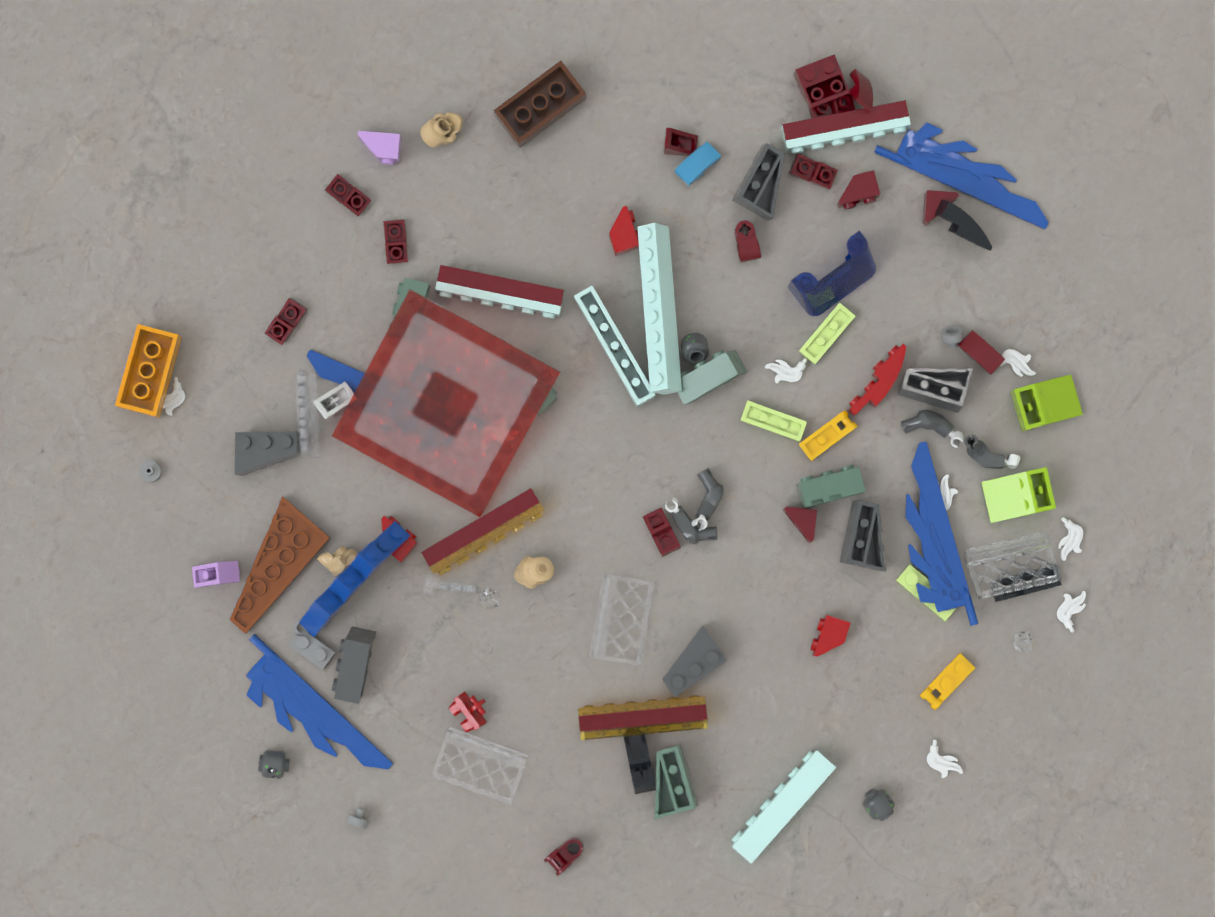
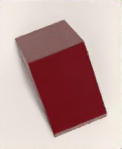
(679, 142)
(932, 200)
(803, 520)

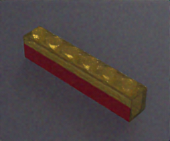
(483, 531)
(642, 717)

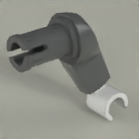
(933, 421)
(981, 454)
(711, 499)
(684, 524)

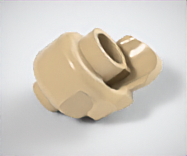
(441, 129)
(338, 560)
(534, 571)

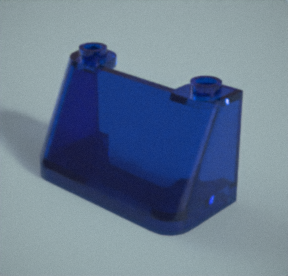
(821, 295)

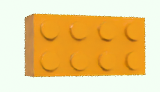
(148, 371)

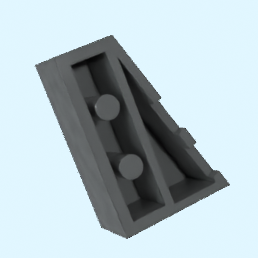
(761, 182)
(937, 386)
(863, 537)

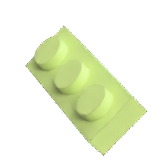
(827, 333)
(773, 421)
(910, 578)

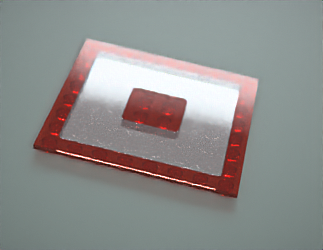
(445, 403)

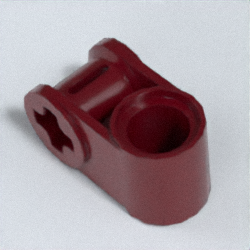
(748, 245)
(564, 856)

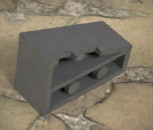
(262, 449)
(694, 663)
(353, 665)

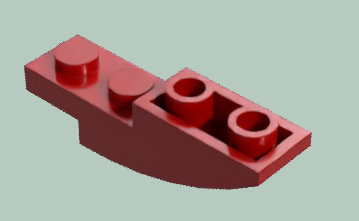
(886, 375)

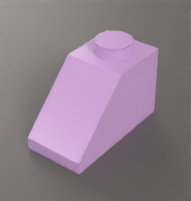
(383, 146)
(216, 574)

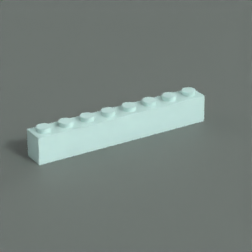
(659, 309)

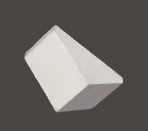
(334, 401)

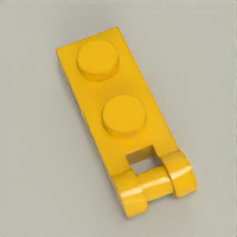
(827, 436)
(947, 681)

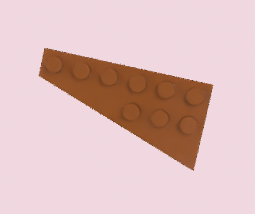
(282, 556)

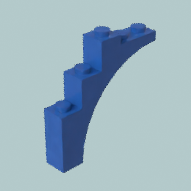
(352, 578)

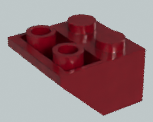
(821, 81)

